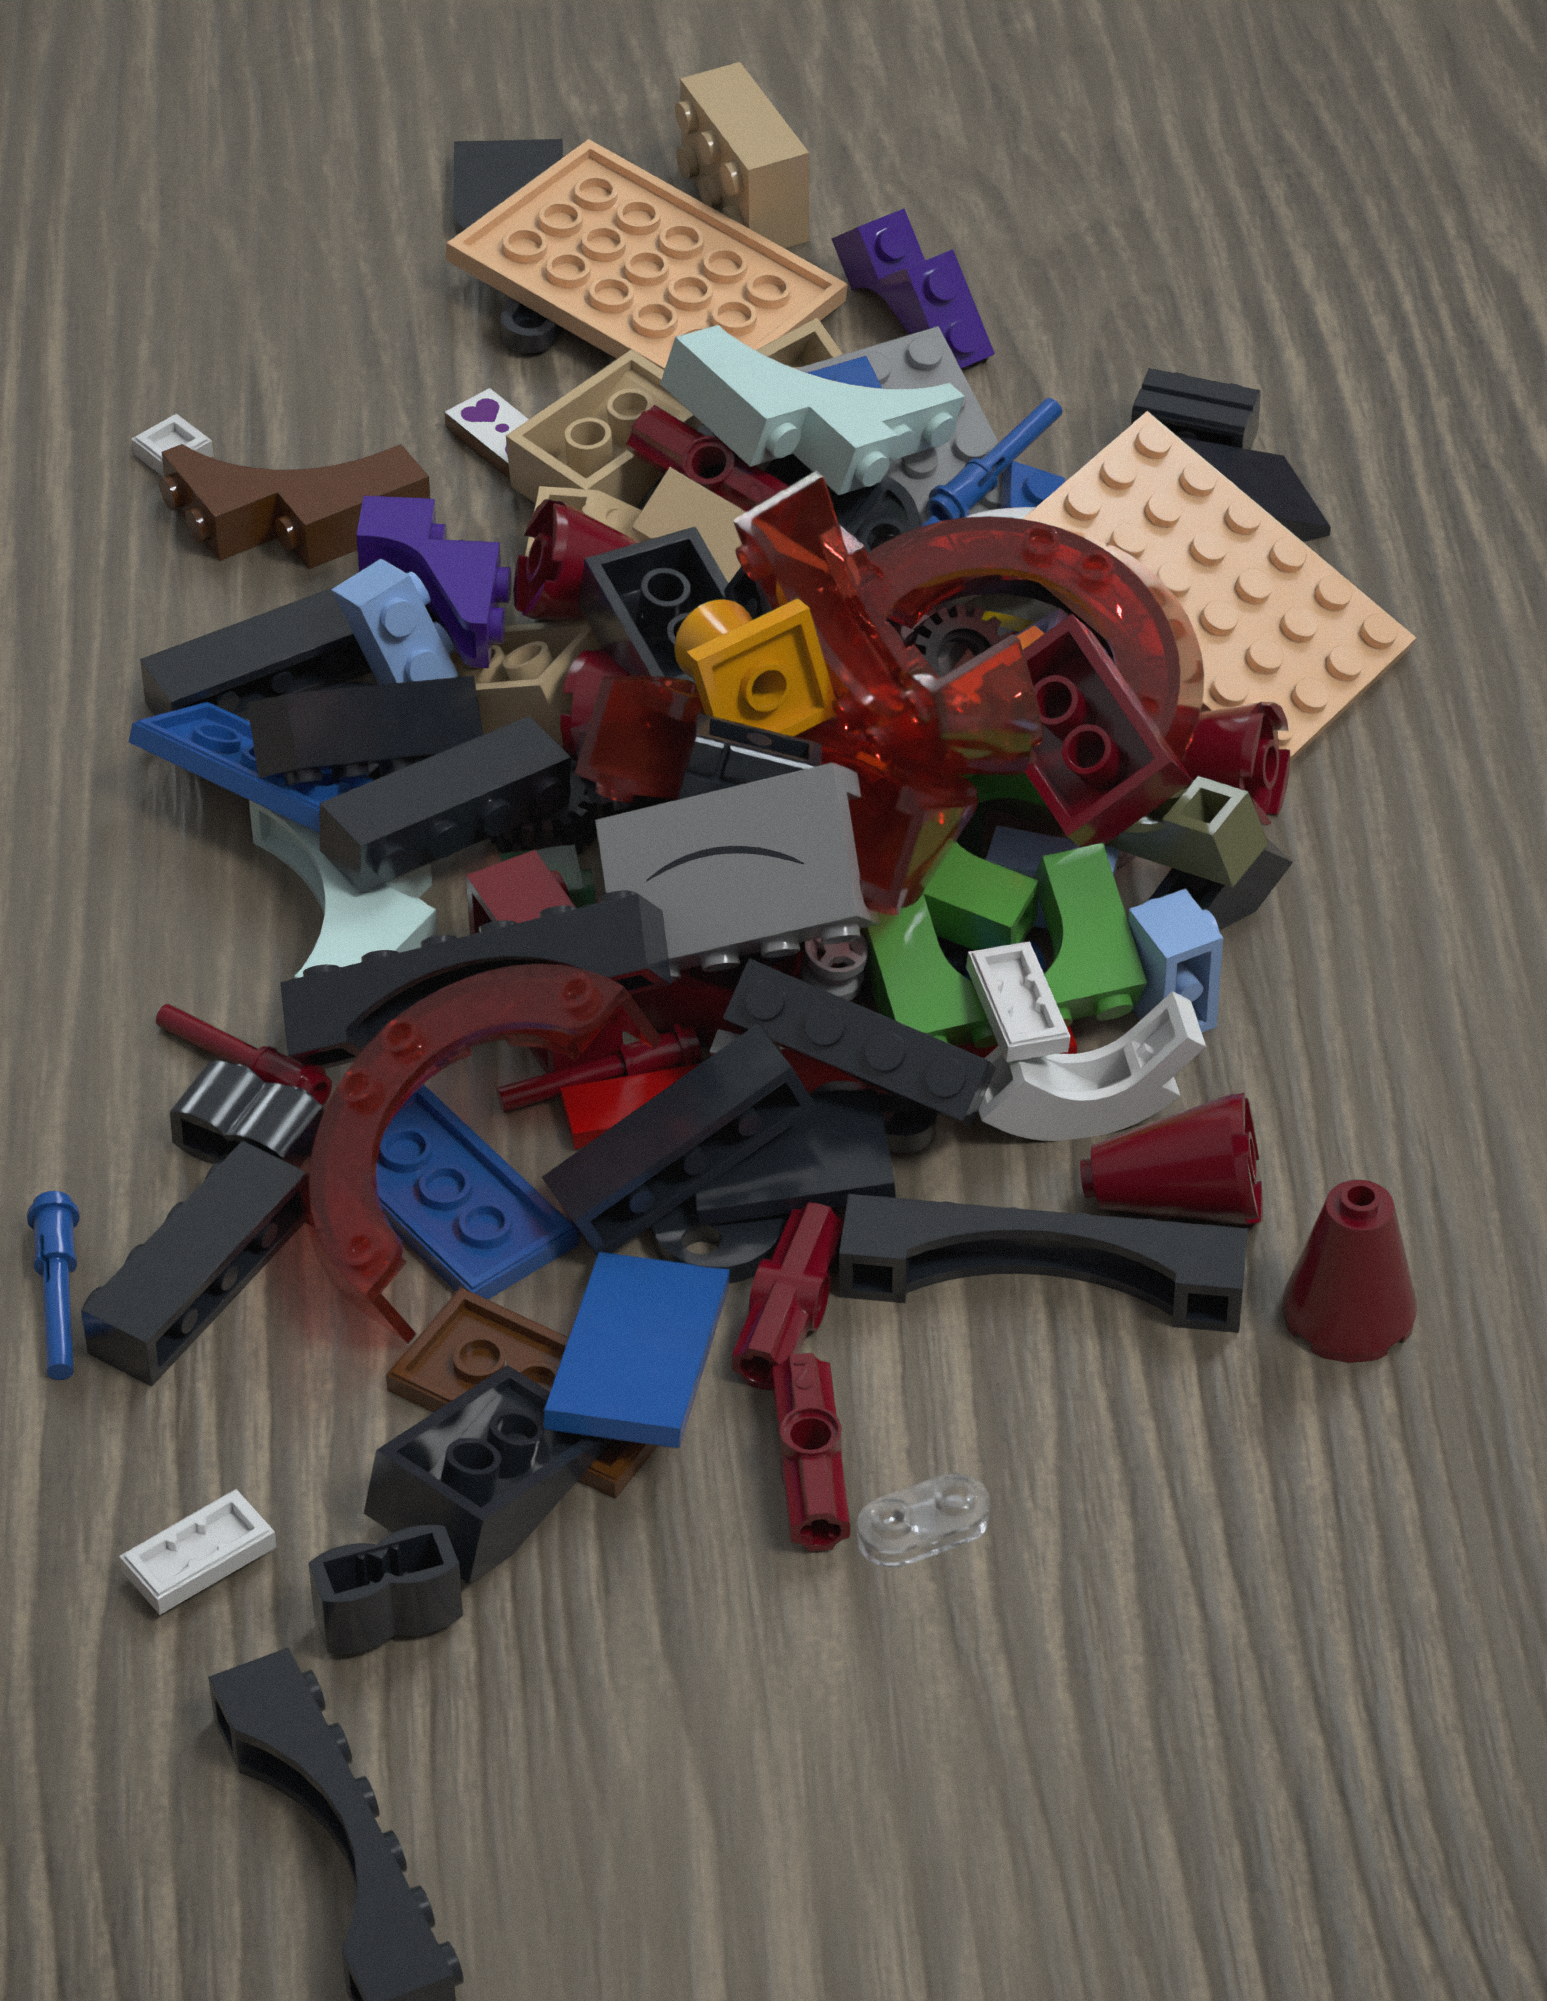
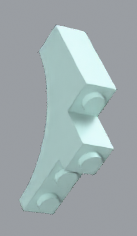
(779, 411)
(353, 921)

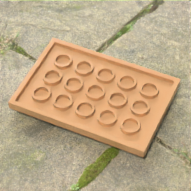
(638, 261)
(1260, 600)

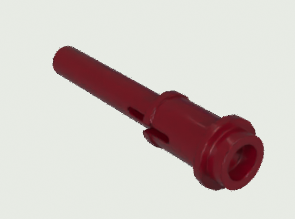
(675, 1050)
(265, 1062)

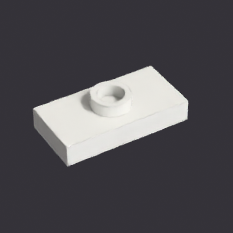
(1018, 1001)
(197, 1551)

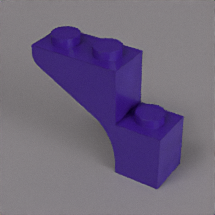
(918, 290)
(459, 575)

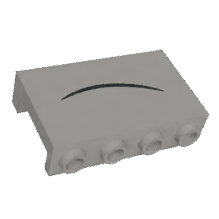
(744, 867)

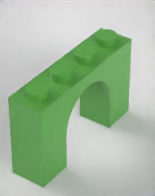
(977, 899)
(1091, 969)

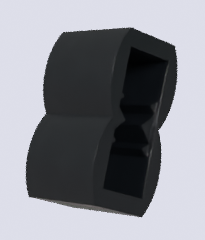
(235, 1106)
(386, 1589)

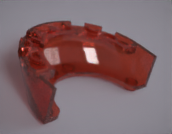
(1129, 603)
(959, 724)
(898, 825)
(521, 1004)

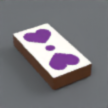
(483, 426)

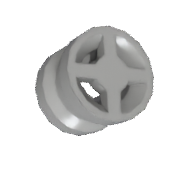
(822, 959)

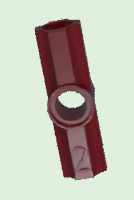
(671, 443)
(788, 1294)
(810, 1452)

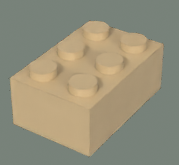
(743, 154)

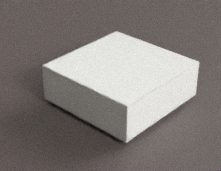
(167, 435)

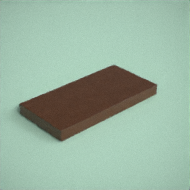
(475, 1340)

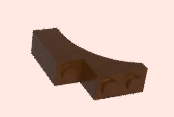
(305, 508)

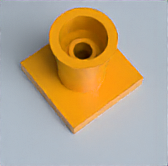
(757, 669)

